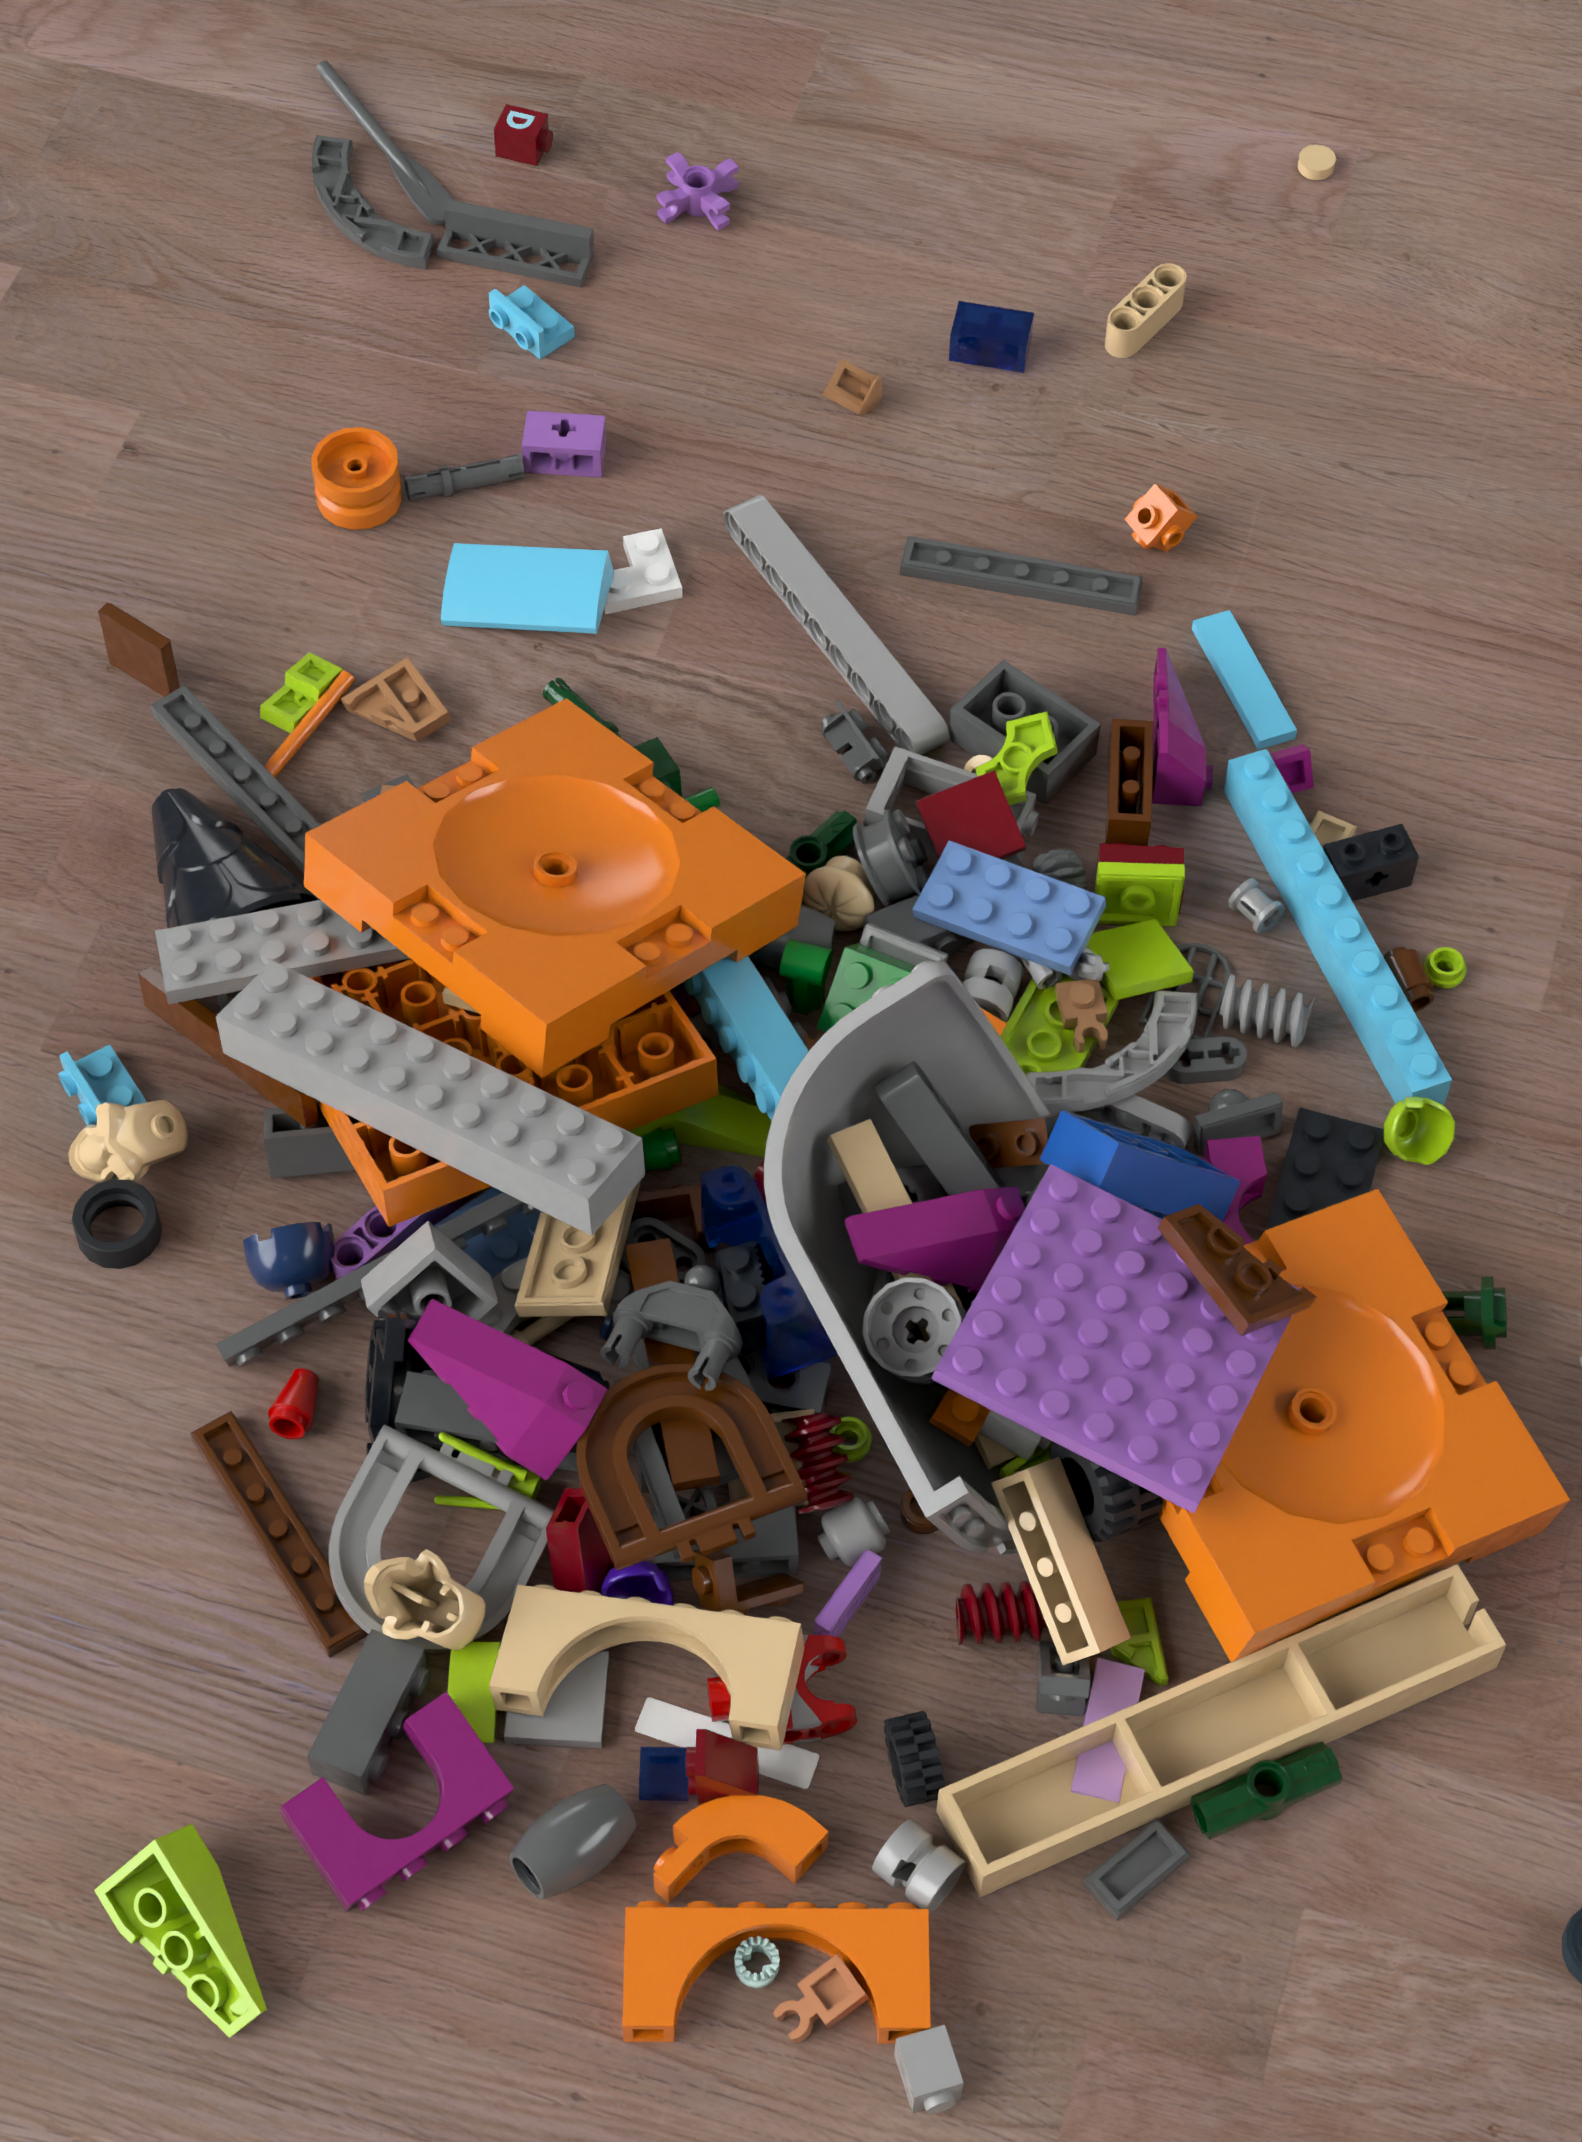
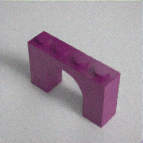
(360, 1863)

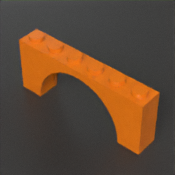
(675, 1945)

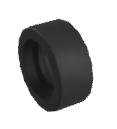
(109, 1195)

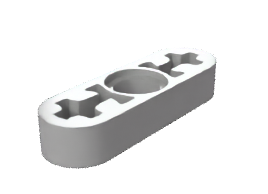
(1144, 1119)

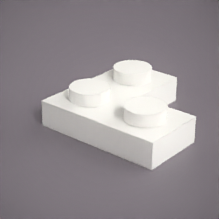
(650, 575)

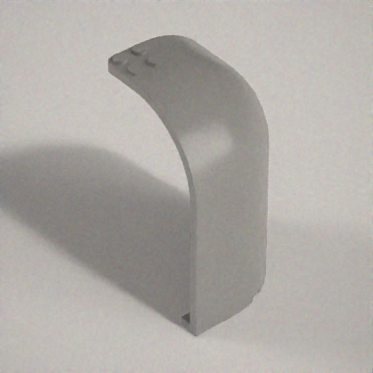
(947, 1034)

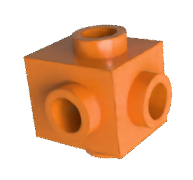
(1160, 519)

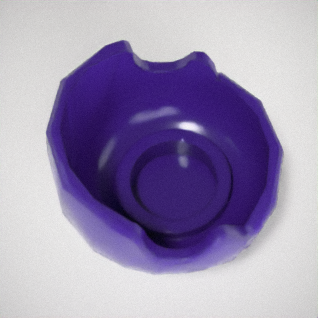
(641, 1581)

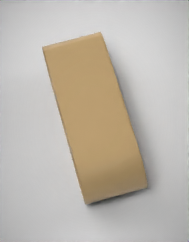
(1145, 310)

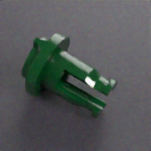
(1483, 1310)

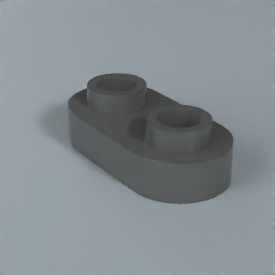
(685, 1250)

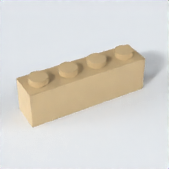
(1061, 1561)

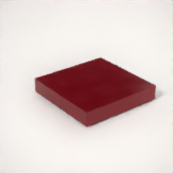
(972, 816)

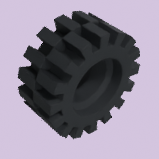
(914, 1758)

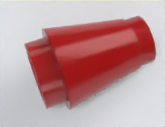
(295, 1405)

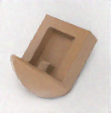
(854, 388)

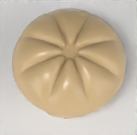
(840, 892)

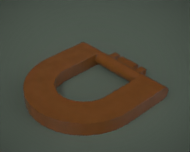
(667, 1394)

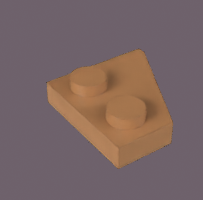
(399, 702)

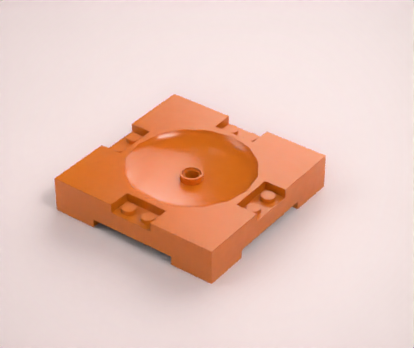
(553, 883)
(1399, 1455)

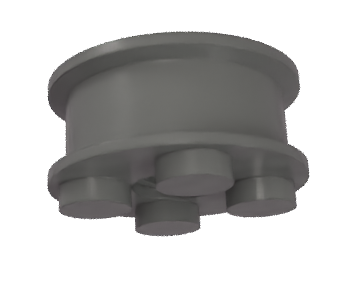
(891, 857)

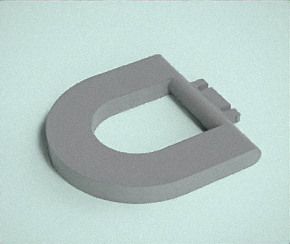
(378, 1492)

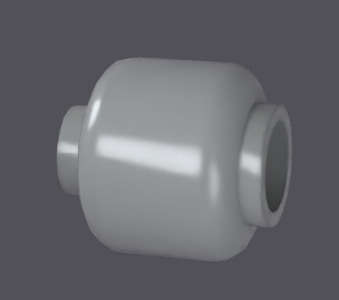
(853, 1530)

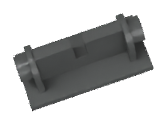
(847, 730)

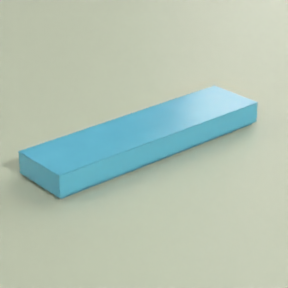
(1244, 679)

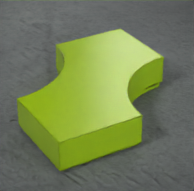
(1026, 746)

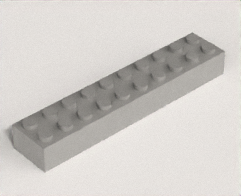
(433, 1097)

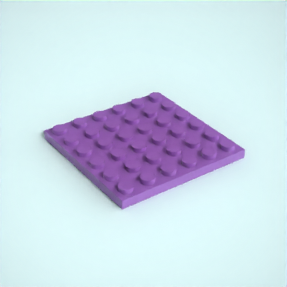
(1108, 1343)

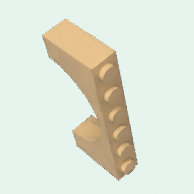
(559, 1629)

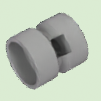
(993, 981)
(920, 1867)

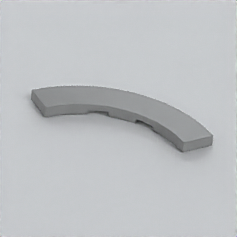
(1130, 1068)

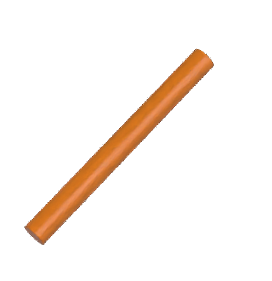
(309, 723)

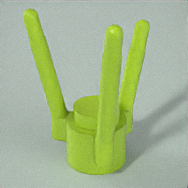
(522, 1481)

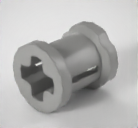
(1256, 906)

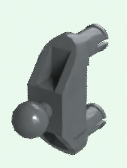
(681, 1316)

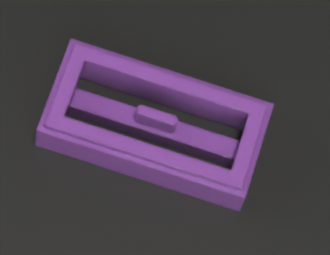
(849, 1595)

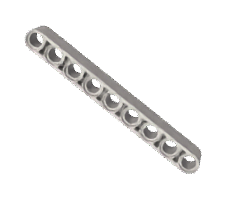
(836, 626)

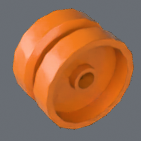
(356, 478)

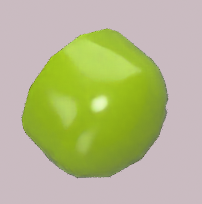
(1419, 1130)

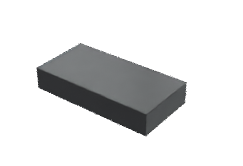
(1136, 1869)

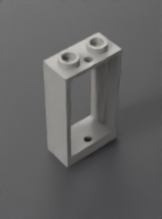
(932, 777)

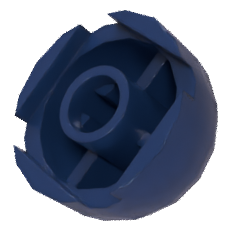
(291, 1258)

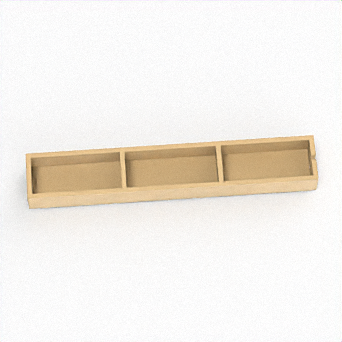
(1220, 1726)

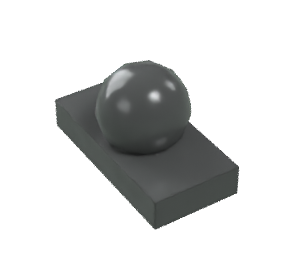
(1236, 1116)

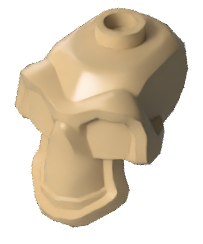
(128, 1140)
(423, 1601)

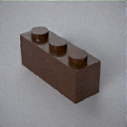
(1129, 782)

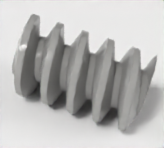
(1265, 1011)

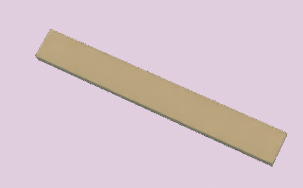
(878, 1188)

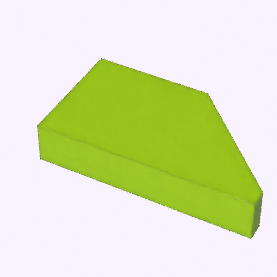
(1144, 1646)

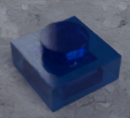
(663, 1774)

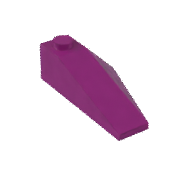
(1178, 748)
(939, 1238)
(518, 1392)

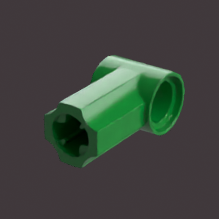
(805, 973)

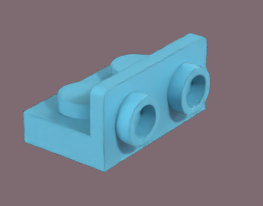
(530, 321)
(98, 1080)

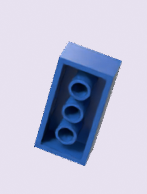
(1137, 1167)

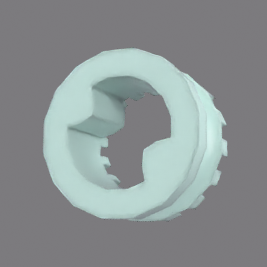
(744, 1953)

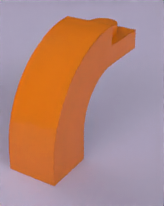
(740, 1825)

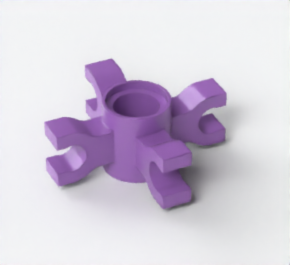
(698, 191)

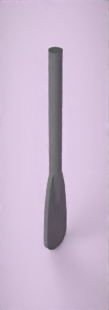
(416, 182)

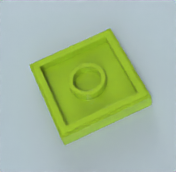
(1140, 892)
(1139, 959)

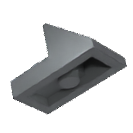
(1059, 1686)

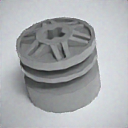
(893, 1316)

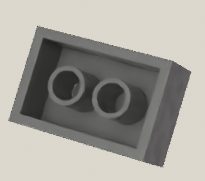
(1009, 694)

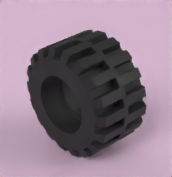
(1106, 1499)

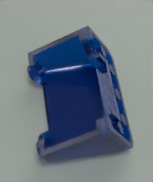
(737, 1213)

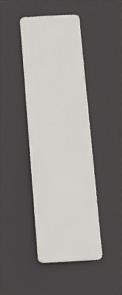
(679, 1728)

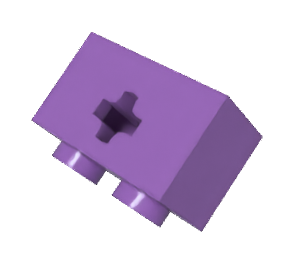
(564, 444)

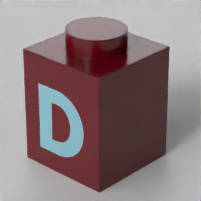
(522, 135)

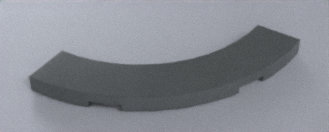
(356, 216)

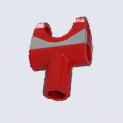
(809, 1715)

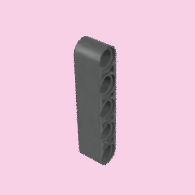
(936, 1132)

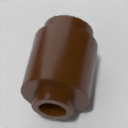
(1411, 976)

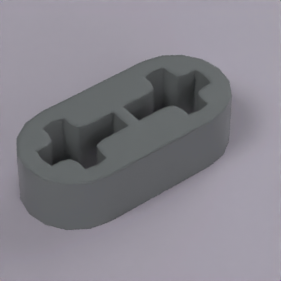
(1206, 1061)

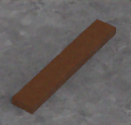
(201, 1028)
(685, 1441)
(277, 1531)

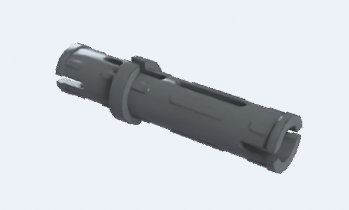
(459, 478)

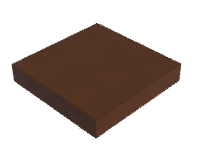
(138, 650)

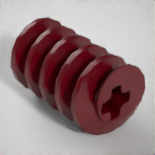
(819, 1460)
(998, 1612)

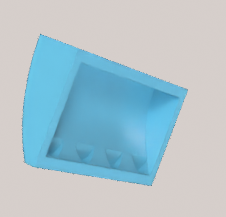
(526, 588)

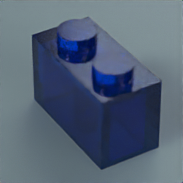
(991, 336)

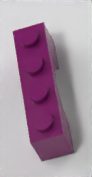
(1244, 1161)

